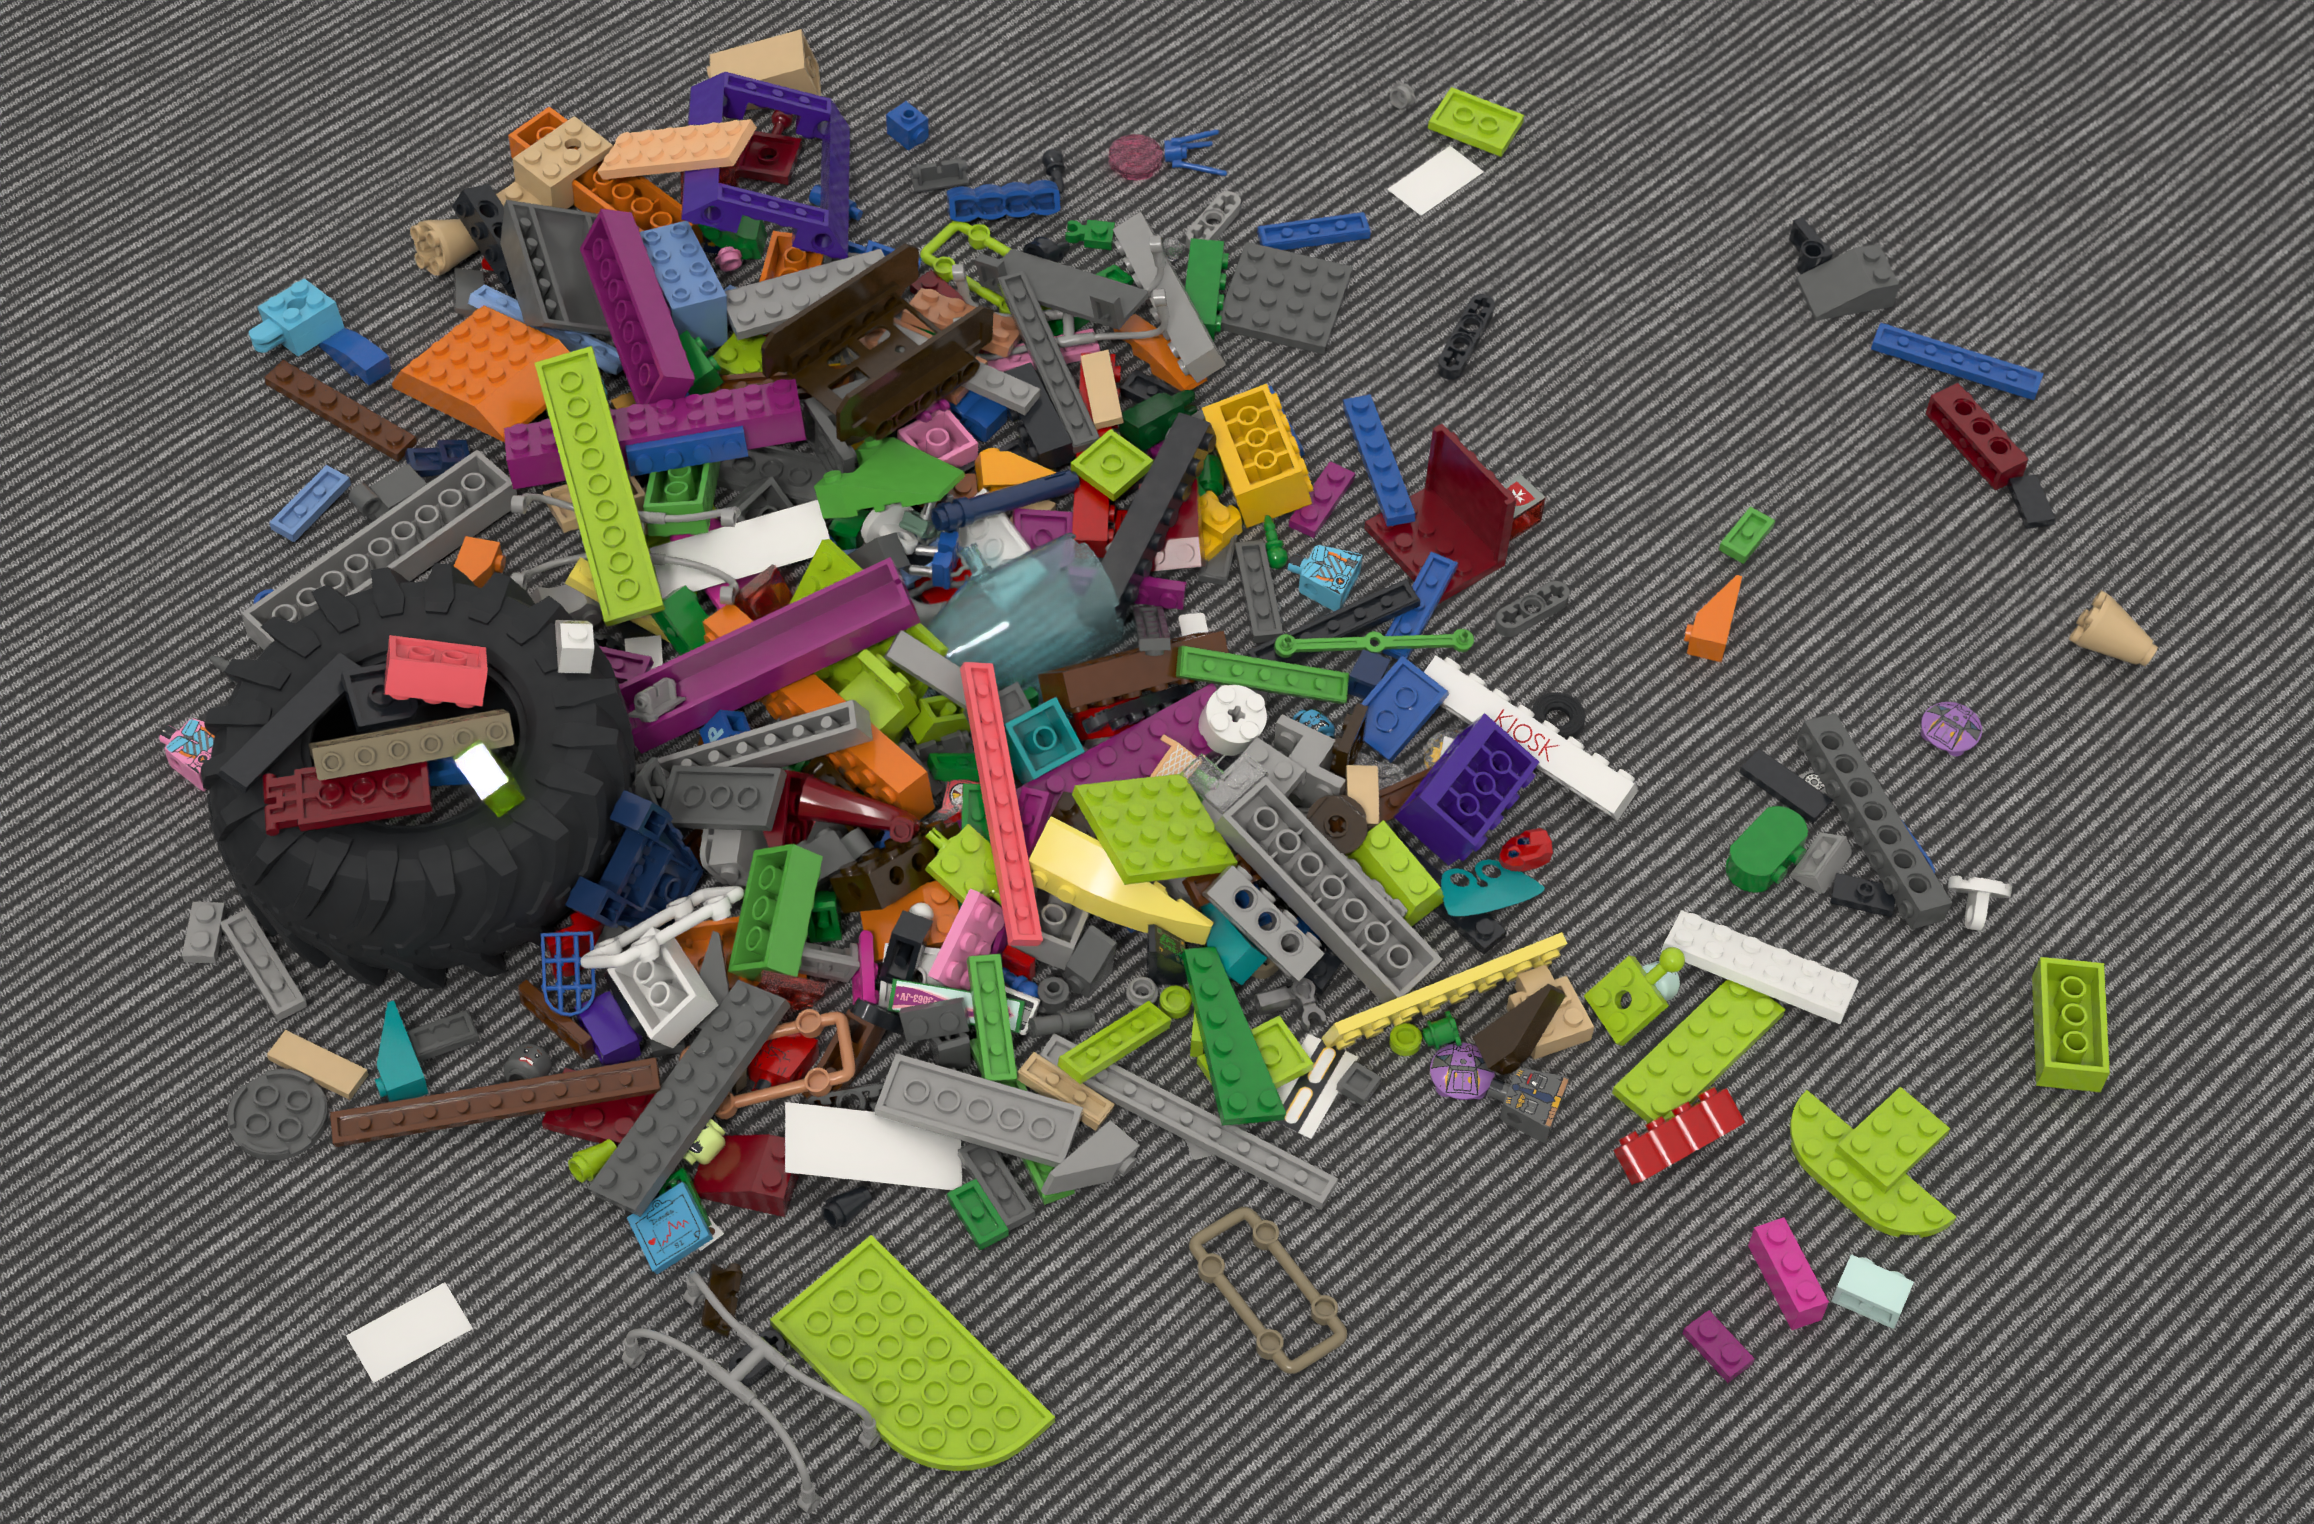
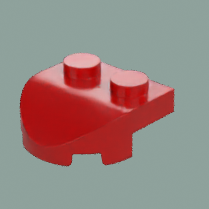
(579, 924)

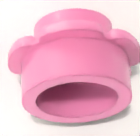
(728, 258)

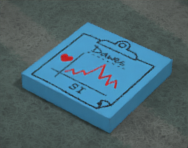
(670, 1228)

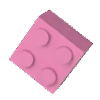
(942, 438)

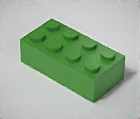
(681, 493)
(775, 911)

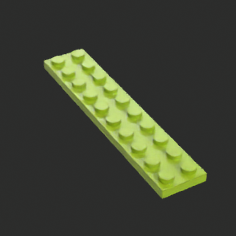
(599, 486)

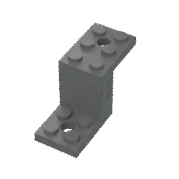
(821, 426)

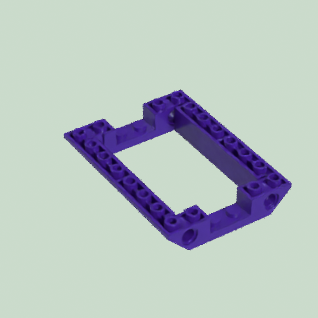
(814, 228)

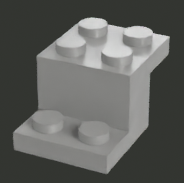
(1312, 752)

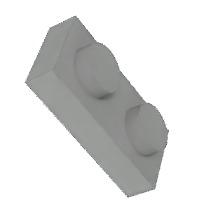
(204, 932)

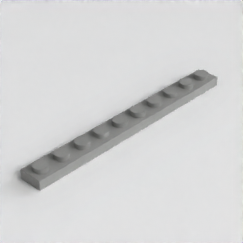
(1205, 1130)

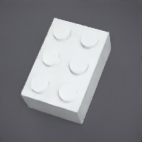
(665, 993)

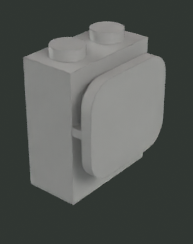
(730, 853)

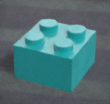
(1041, 741)

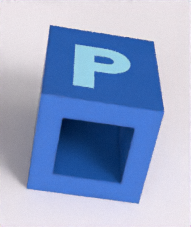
(724, 725)

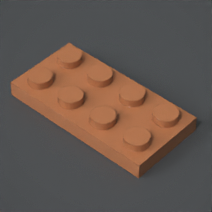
(942, 310)

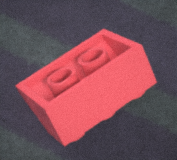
(435, 671)

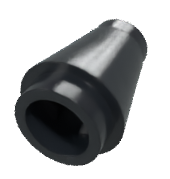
(846, 1206)

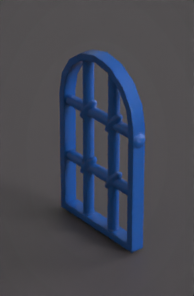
(559, 963)

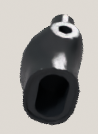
(1047, 249)

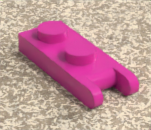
(864, 979)

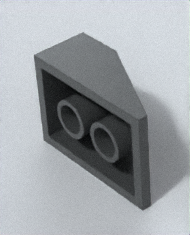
(1850, 284)

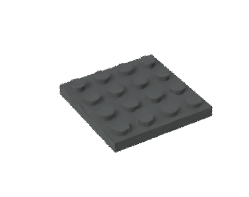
(1285, 297)

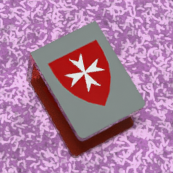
(1528, 505)

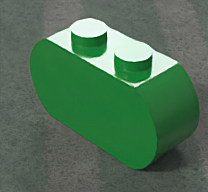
(1767, 849)

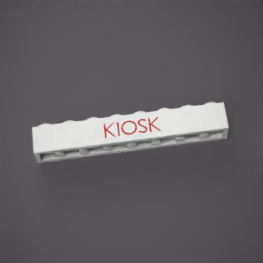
(1557, 757)

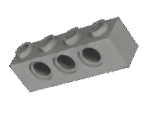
(1222, 896)

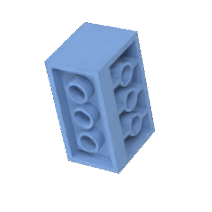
(688, 282)

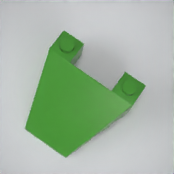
(886, 475)

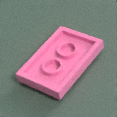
(969, 936)

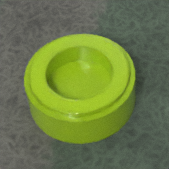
(1175, 1001)
(1405, 1039)

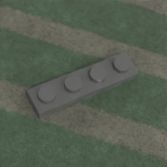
(1258, 590)

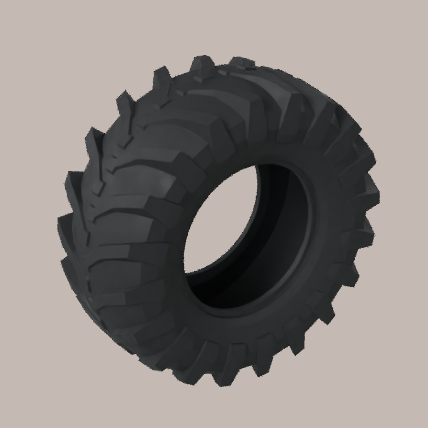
(447, 887)

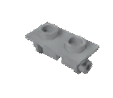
(656, 700)

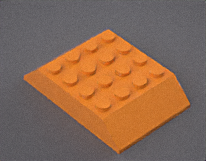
(483, 372)

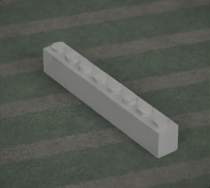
(1185, 327)
(780, 742)

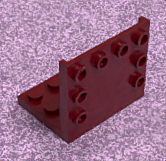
(1457, 515)

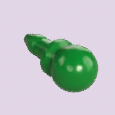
(1276, 554)

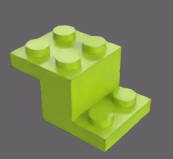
(882, 694)

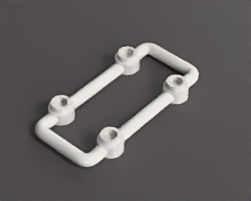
(717, 905)

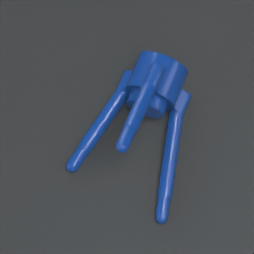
(1177, 150)

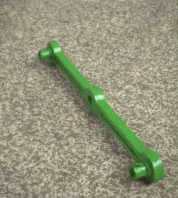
(1287, 645)

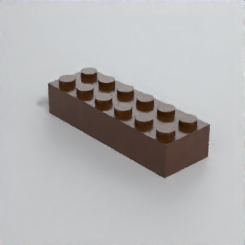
(1121, 674)

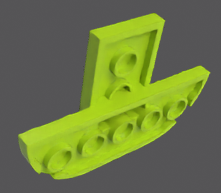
(1870, 1163)

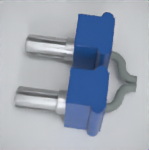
(944, 560)

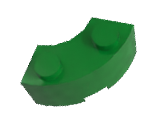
(749, 238)

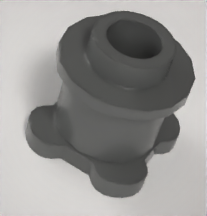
(1053, 995)

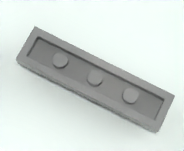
(263, 964)

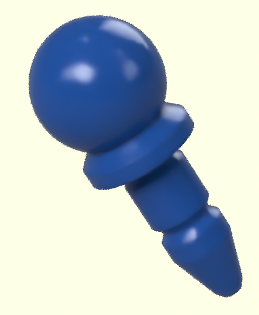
(1020, 983)

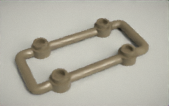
(1269, 1341)

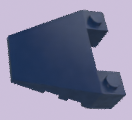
(644, 872)

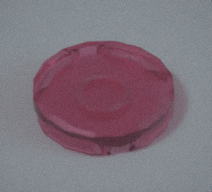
(1135, 156)

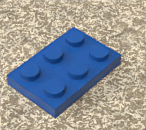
(1400, 708)

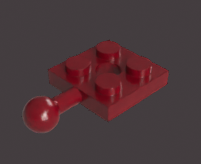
(783, 148)

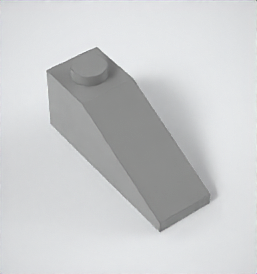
(1094, 1162)

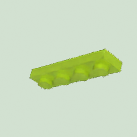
(1114, 1042)

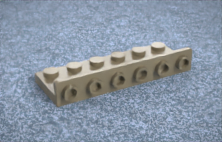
(410, 744)

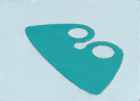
(1501, 892)

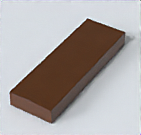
(560, 1025)

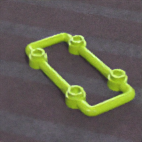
(979, 239)

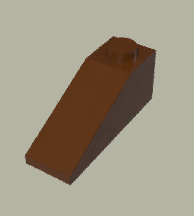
(864, 1042)

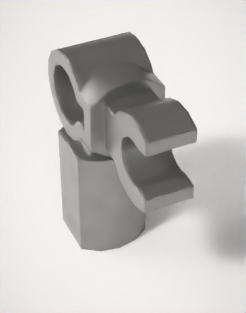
(1300, 994)

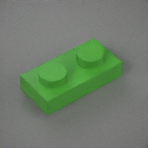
(1746, 535)

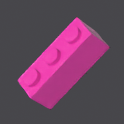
(1788, 1273)

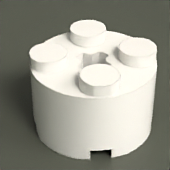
(1233, 703)

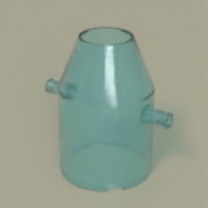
(1030, 612)

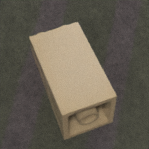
(775, 60)

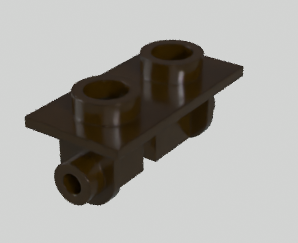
(724, 1285)

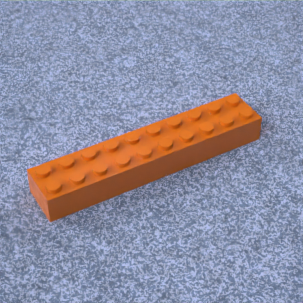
(875, 766)

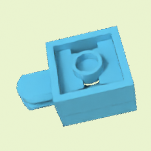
(296, 319)

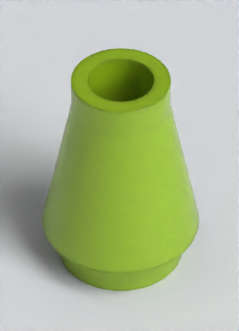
(589, 1161)

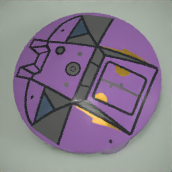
(1951, 727)
(1460, 1072)

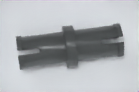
(1061, 1022)

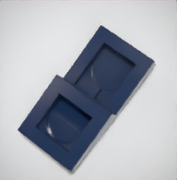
(437, 460)

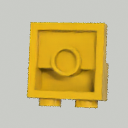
(1218, 524)

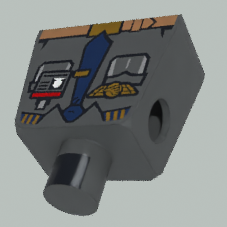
(1530, 1101)

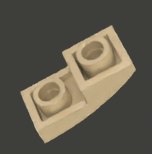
(1364, 788)

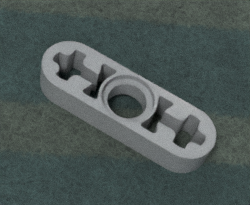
(1215, 211)

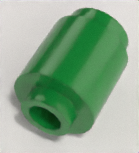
(1212, 475)

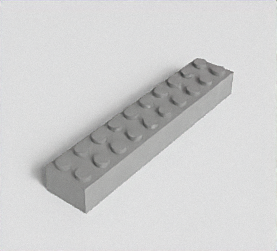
(404, 539)

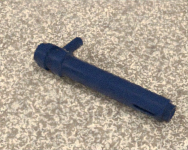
(965, 510)

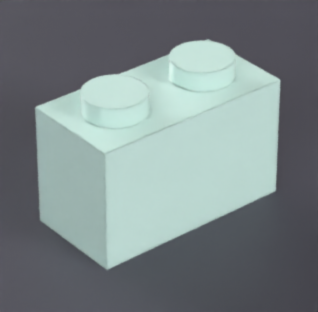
(1872, 1291)

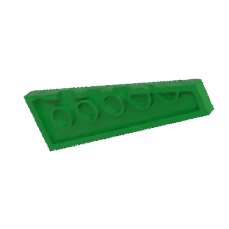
(1234, 1061)

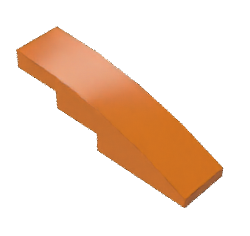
(1157, 354)

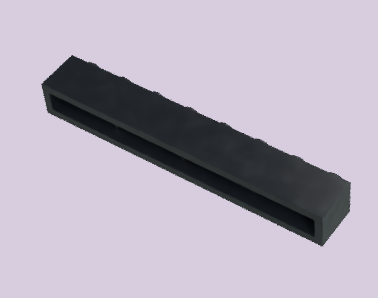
(1156, 507)

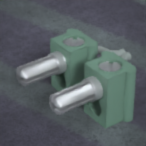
(921, 523)

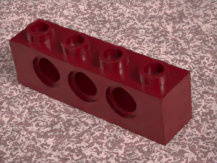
(1976, 436)

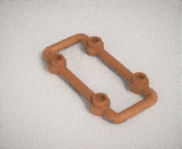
(817, 1081)

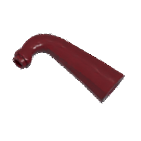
(836, 805)

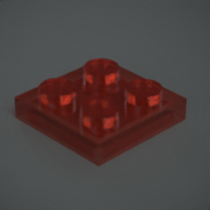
(797, 991)

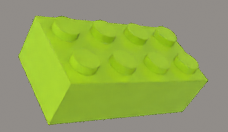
(2070, 1024)

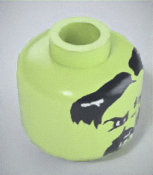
(706, 1145)

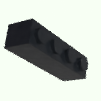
(1041, 425)

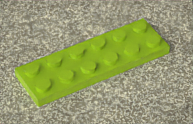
(1698, 1051)

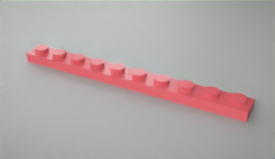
(1001, 805)

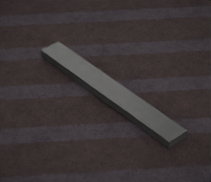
(1048, 360)

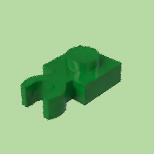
(1094, 234)

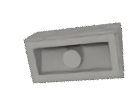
(1822, 861)

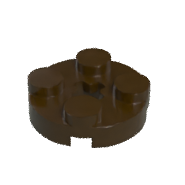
(1348, 811)

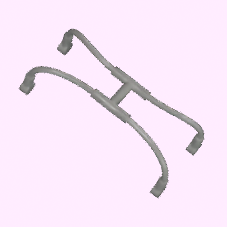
(1070, 338)
(728, 519)
(695, 1295)

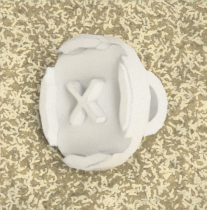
(887, 522)
(1978, 897)

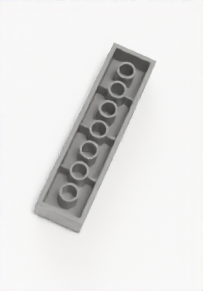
(1327, 892)

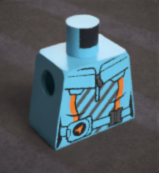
(1327, 575)

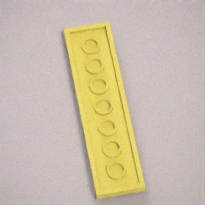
(1454, 989)

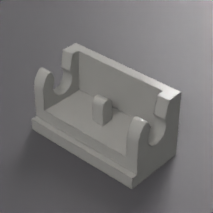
(830, 962)

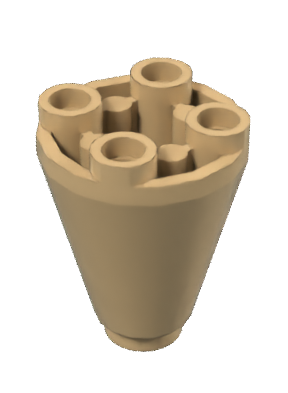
(441, 244)
(2112, 632)

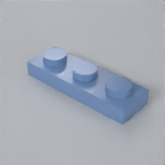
(310, 503)

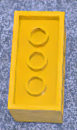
(1259, 455)

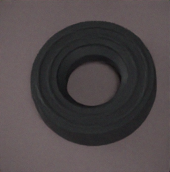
(1566, 704)

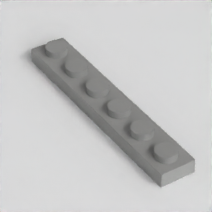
(988, 381)

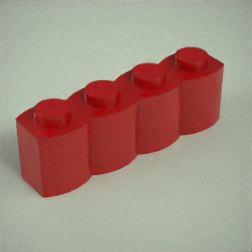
(1679, 1135)

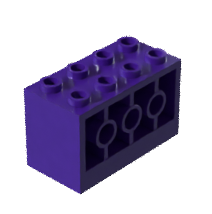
(1467, 790)

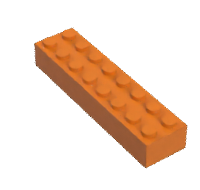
(591, 193)

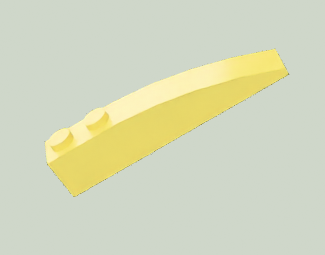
(1081, 874)

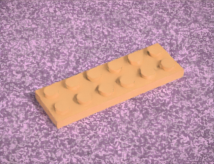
(677, 149)

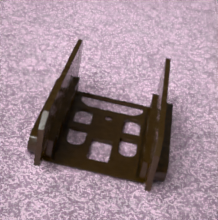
(897, 382)

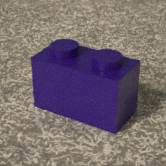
(610, 1032)

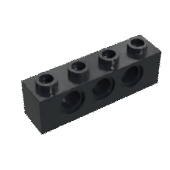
(483, 218)

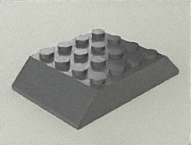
(548, 268)

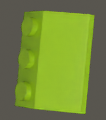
(1399, 872)

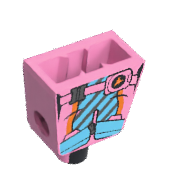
(188, 749)

